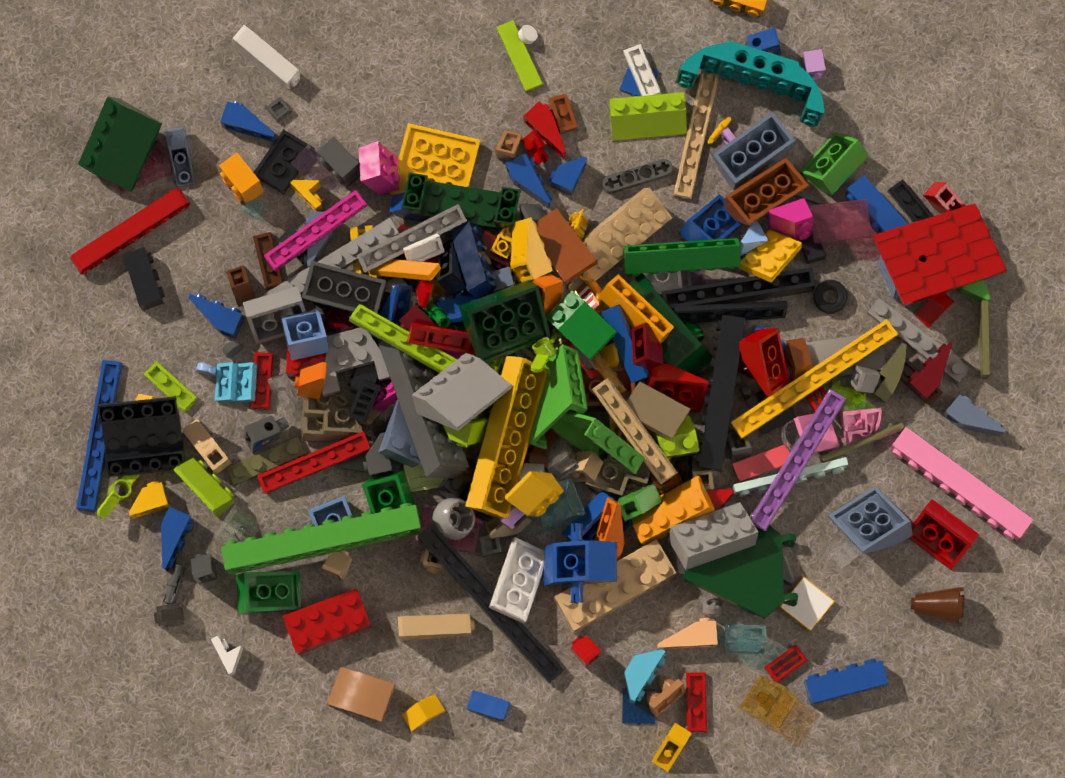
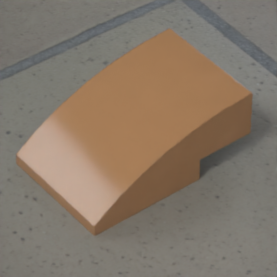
(361, 694)

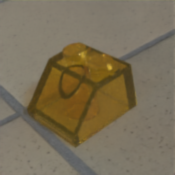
(769, 702)

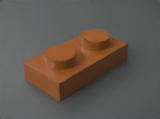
(563, 113)

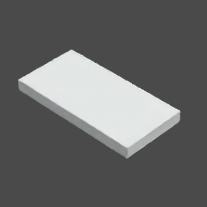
(518, 580)

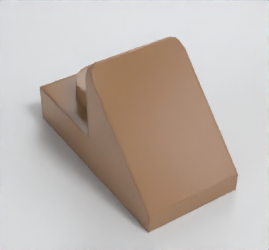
(508, 145)

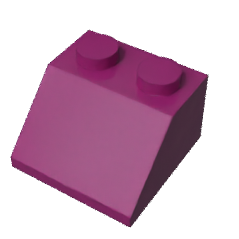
(792, 220)

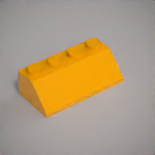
(677, 506)

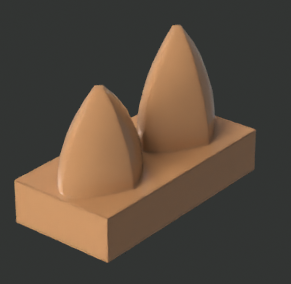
(671, 692)

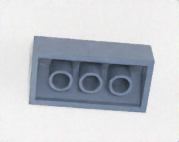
(753, 150)

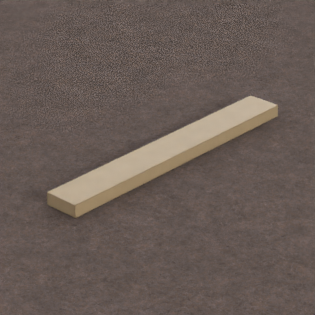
(696, 135)

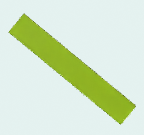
(398, 338)

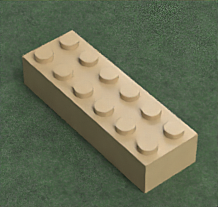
(635, 576)

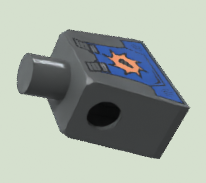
(258, 436)

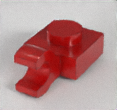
(534, 146)

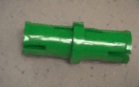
(437, 315)

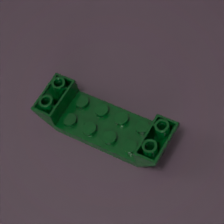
(480, 206)
(681, 345)

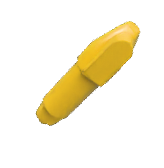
(716, 134)

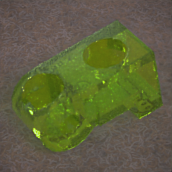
(853, 397)

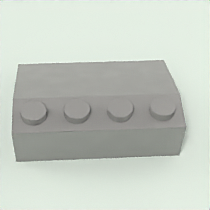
(460, 392)

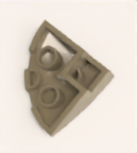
(328, 418)
(619, 481)

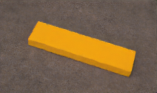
(407, 269)

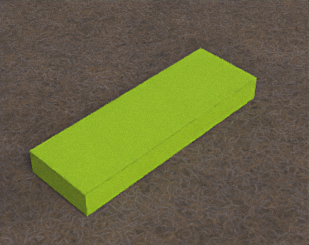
(170, 386)

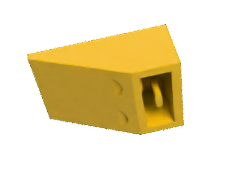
(528, 252)

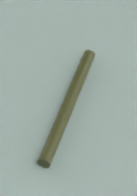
(862, 442)

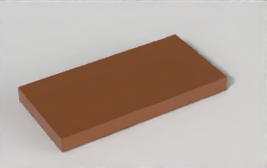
(564, 247)

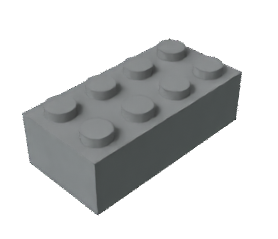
(712, 536)

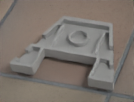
(350, 351)

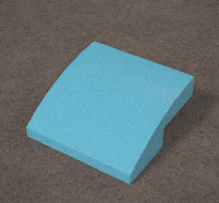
(236, 382)

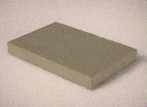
(657, 411)

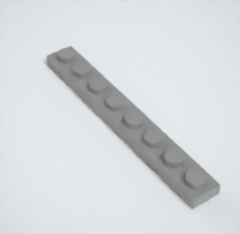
(346, 254)

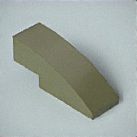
(891, 372)

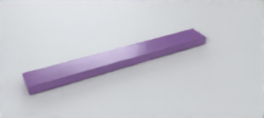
(797, 459)

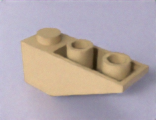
(206, 446)

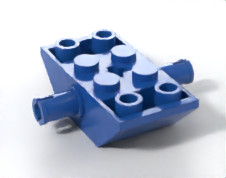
(579, 563)

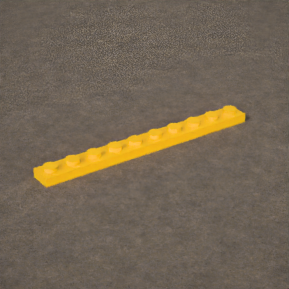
(814, 379)

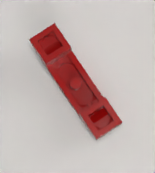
(424, 287)

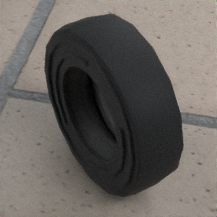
(830, 308)

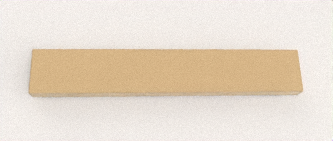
(634, 430)

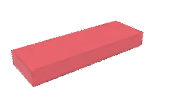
(760, 463)

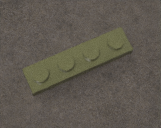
(266, 461)

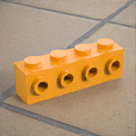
(635, 307)

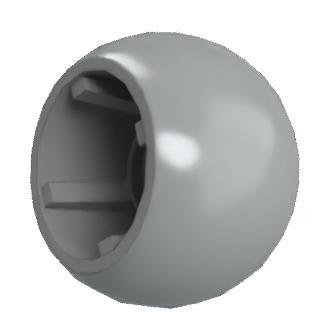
(453, 518)

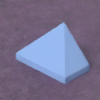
(752, 239)

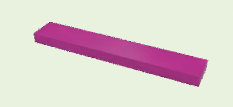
(315, 230)

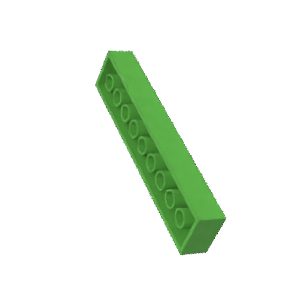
(321, 539)

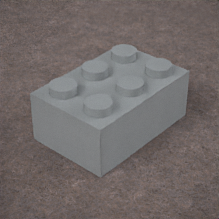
(266, 312)

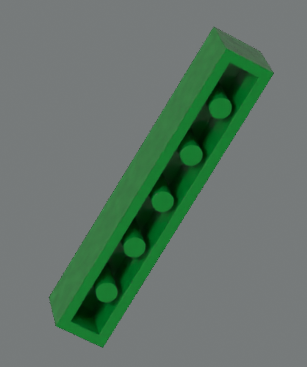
(682, 256)

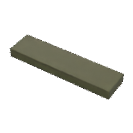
(984, 339)

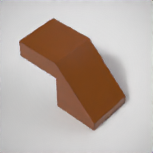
(798, 355)

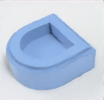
(206, 369)

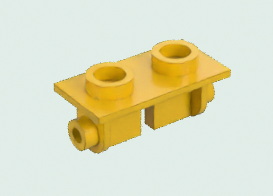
(579, 223)

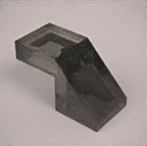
(380, 424)

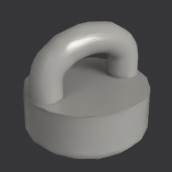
(712, 607)

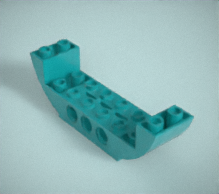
(758, 69)

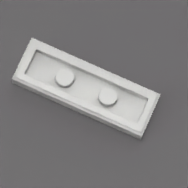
(641, 71)

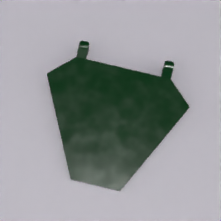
(749, 576)

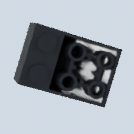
(460, 487)

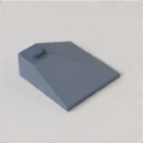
(872, 522)

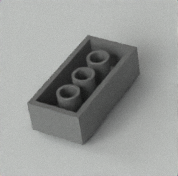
(342, 288)

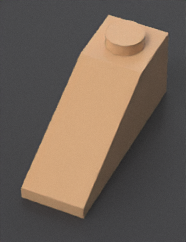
(694, 636)

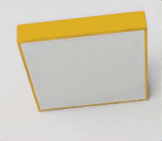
(810, 606)

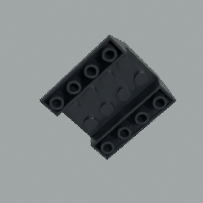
(141, 436)

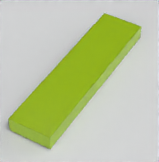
(519, 56)

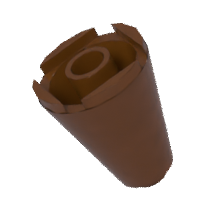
(940, 605)

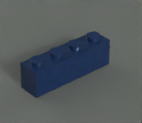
(473, 259)

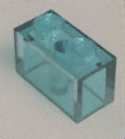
(745, 639)

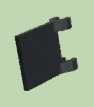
(756, 398)

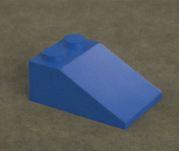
(710, 222)

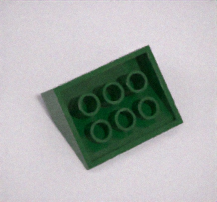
(120, 143)
(505, 321)

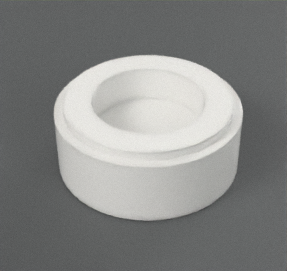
(527, 34)

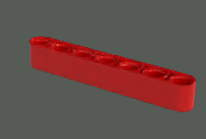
(129, 230)

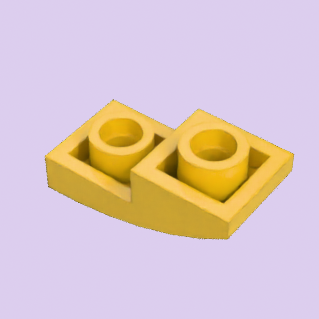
(503, 243)

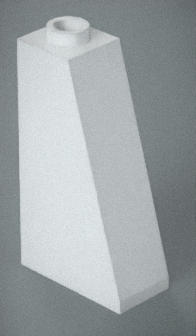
(265, 57)

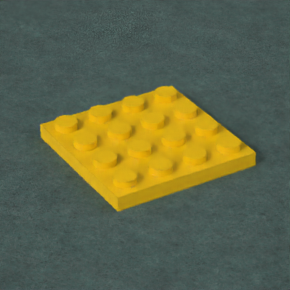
(438, 154)

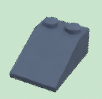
(398, 441)

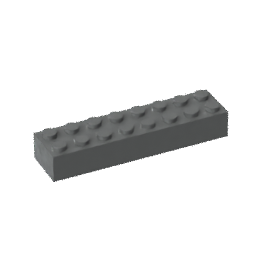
(436, 452)

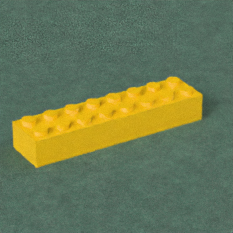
(506, 439)

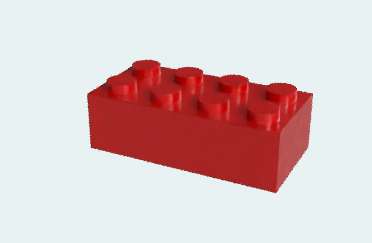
(327, 621)

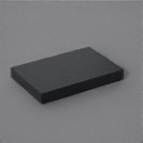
(276, 165)

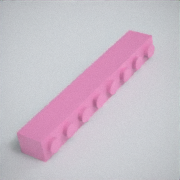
(961, 484)

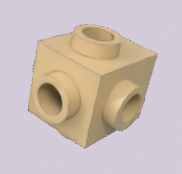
(426, 559)

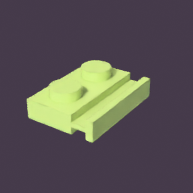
(418, 480)

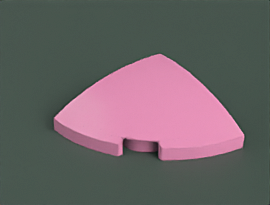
(859, 423)

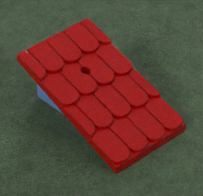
(937, 255)

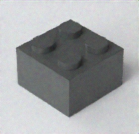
(337, 158)

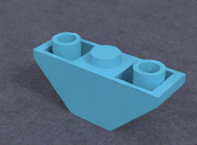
(641, 671)

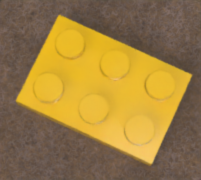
(770, 257)

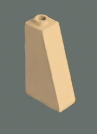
(434, 626)

